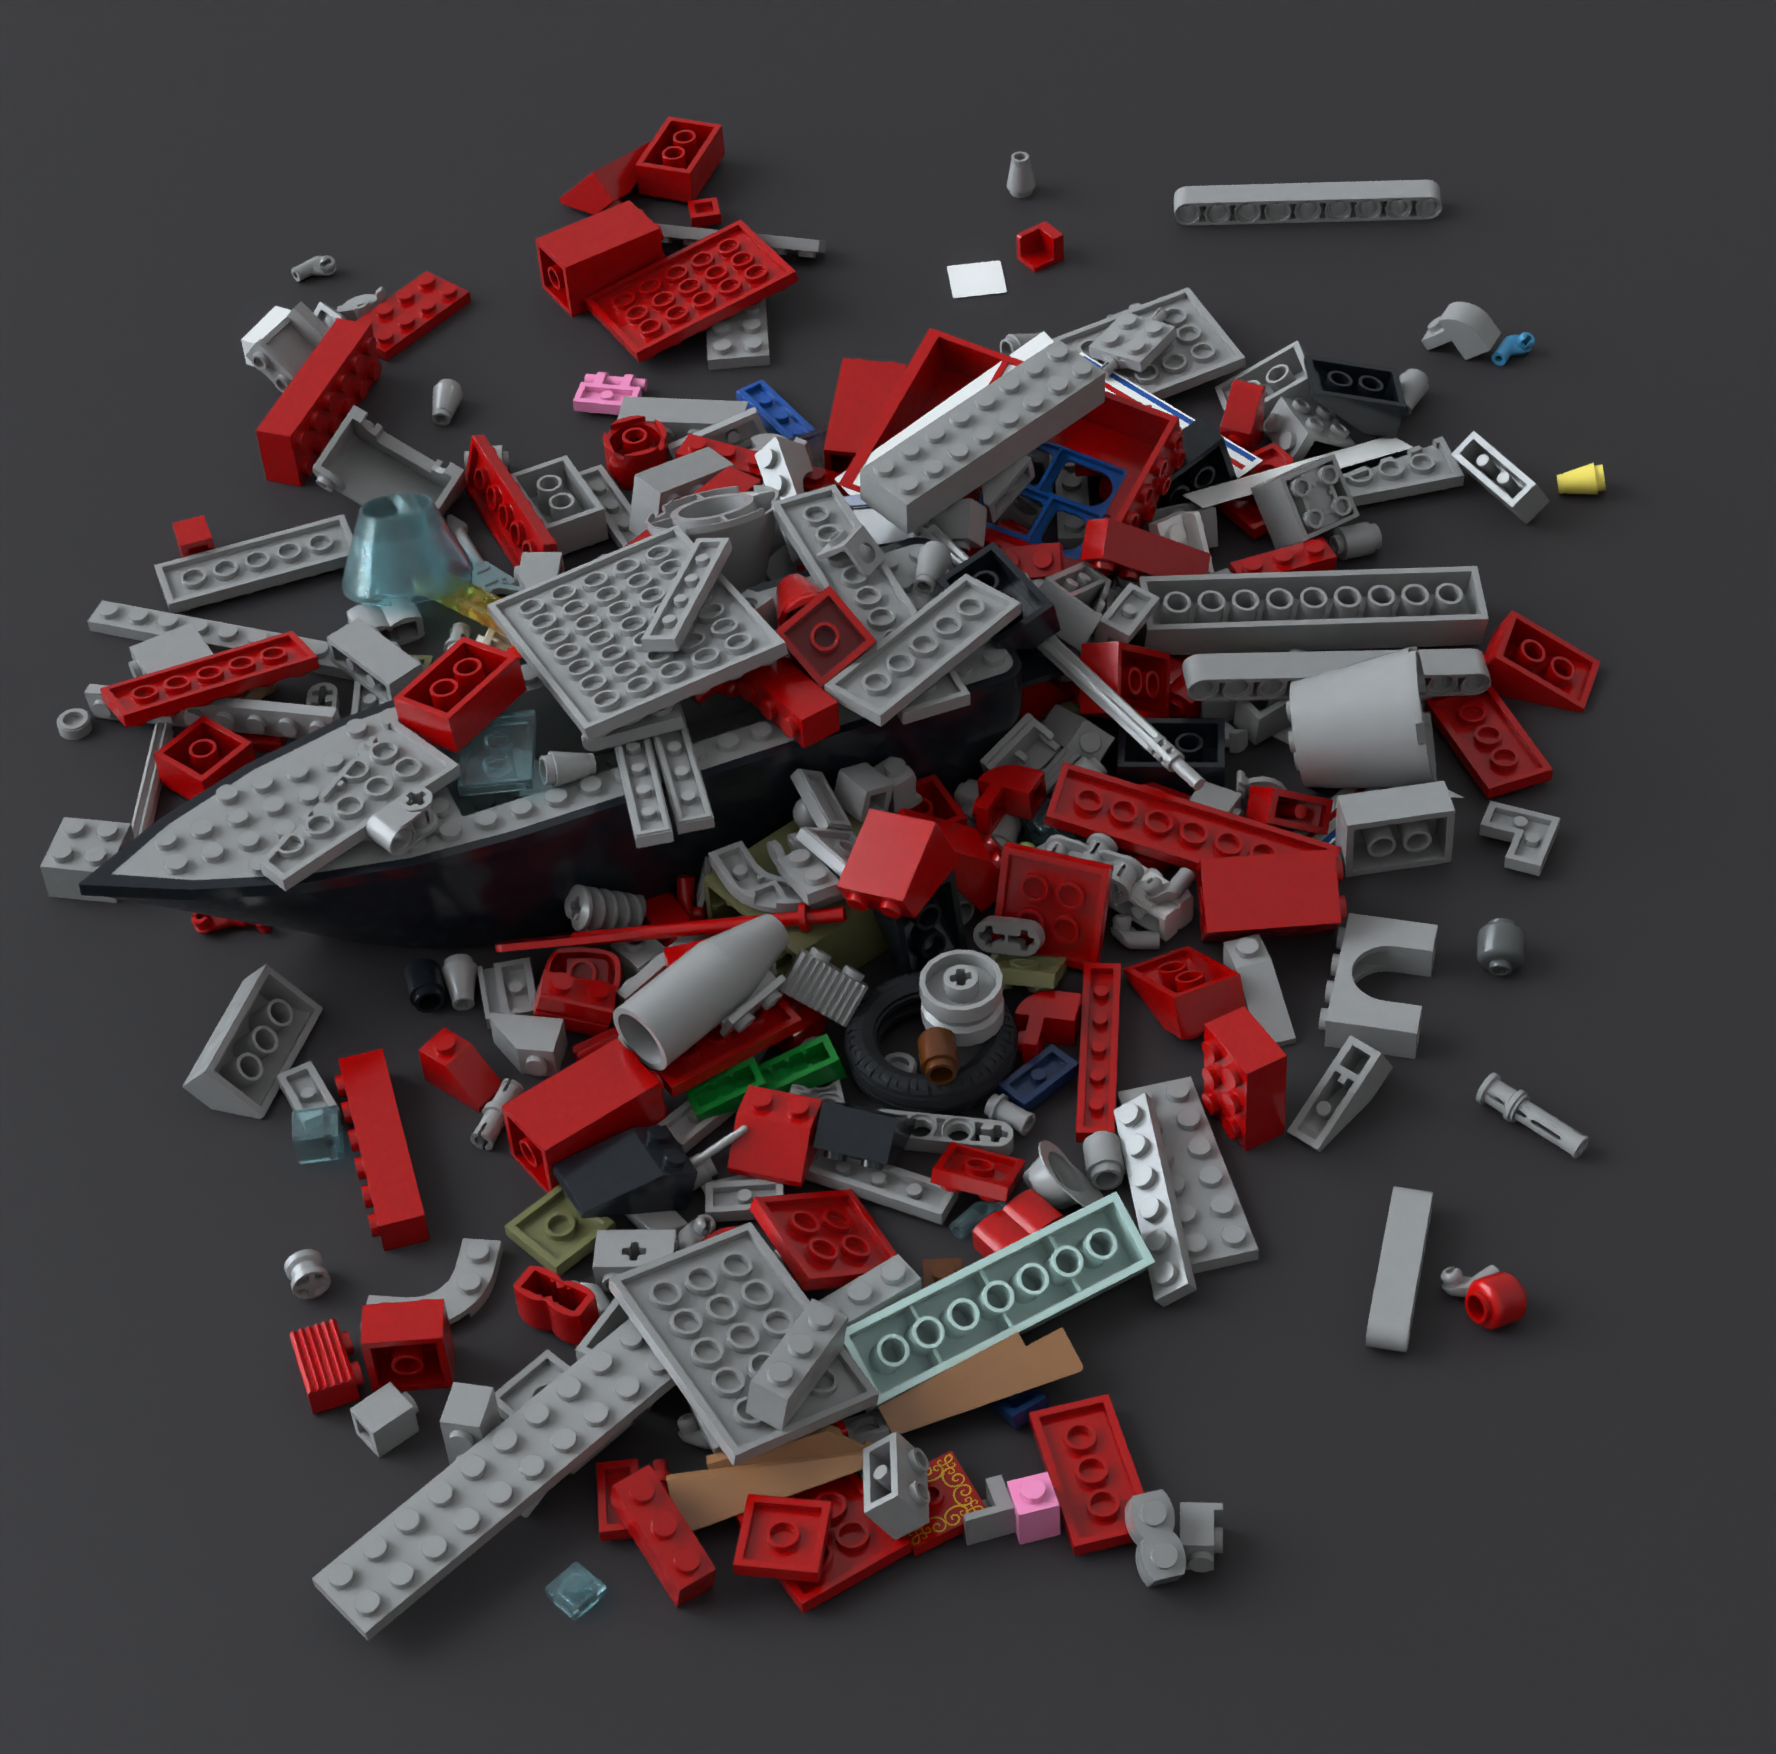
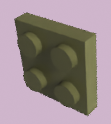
(1034, 971)
(556, 1232)

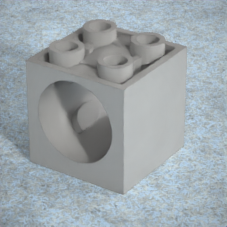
(1305, 501)

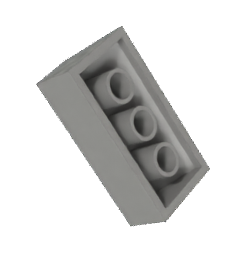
(253, 1045)

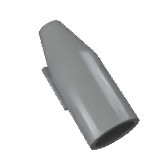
(708, 986)

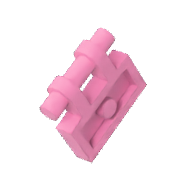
(605, 393)

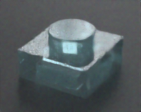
(575, 1591)

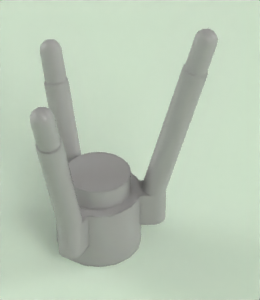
(705, 1165)

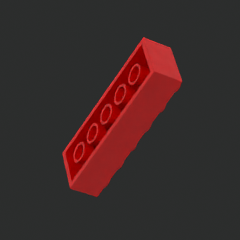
(318, 401)

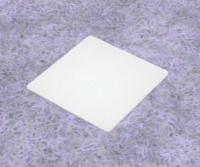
(976, 279)

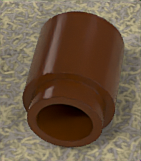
(938, 1055)

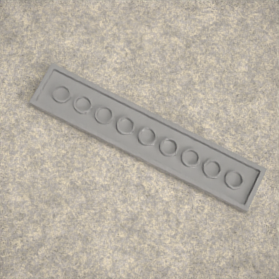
(874, 599)
(494, 1481)

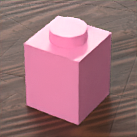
(1034, 1508)

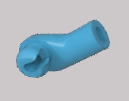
(1513, 346)

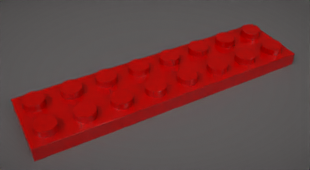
(1162, 823)

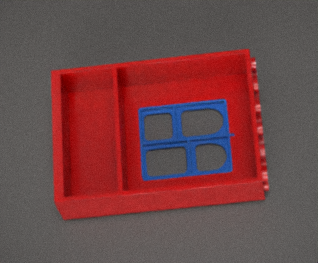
(1119, 439)

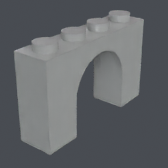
(1371, 947)

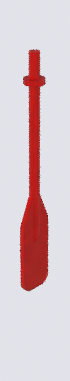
(803, 917)

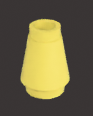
(1582, 480)

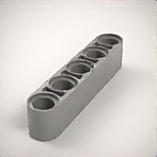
(1399, 1269)

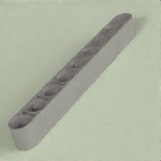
(1294, 205)
(1270, 673)

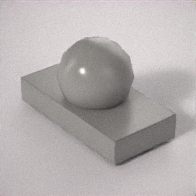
(818, 803)

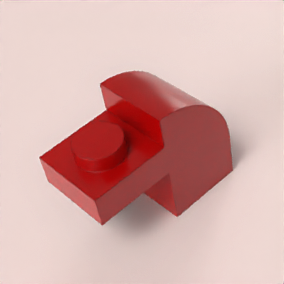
(1008, 791)
(1047, 1018)

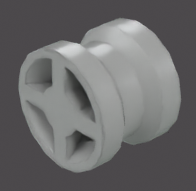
(307, 1274)

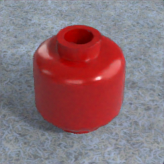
(1496, 1300)

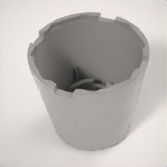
(1363, 725)

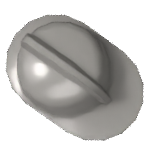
(1059, 1179)

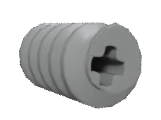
(603, 909)

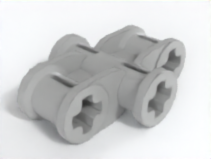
(1105, 853)

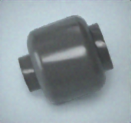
(1501, 946)

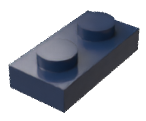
(1039, 1078)

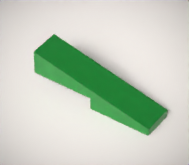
(806, 1065)

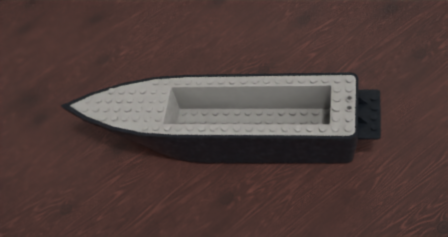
(509, 861)

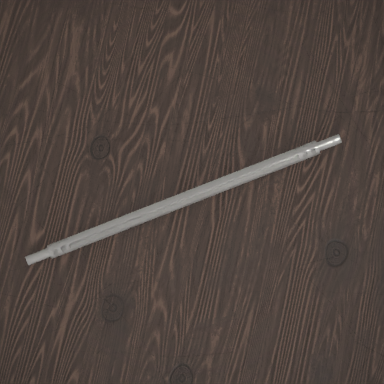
(1094, 686)

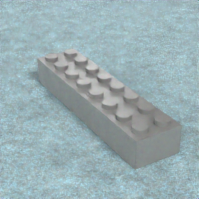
(982, 436)

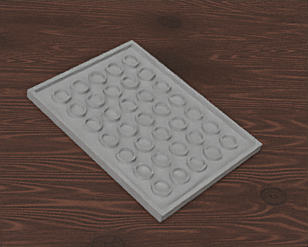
(588, 627)

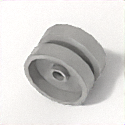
(963, 994)

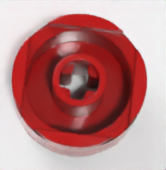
(633, 448)

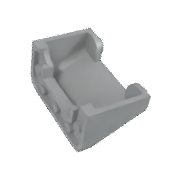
(371, 463)

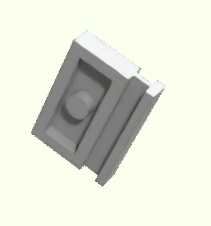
(507, 988)

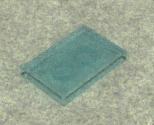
(500, 756)

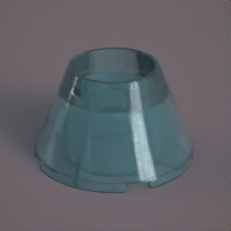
(403, 552)

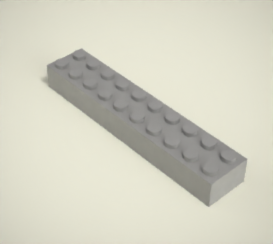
(1315, 610)

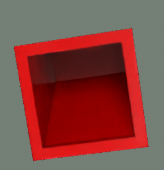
(896, 864)

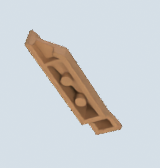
(983, 1379)
(797, 1466)

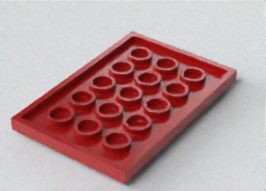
(690, 290)

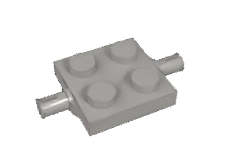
(1133, 341)

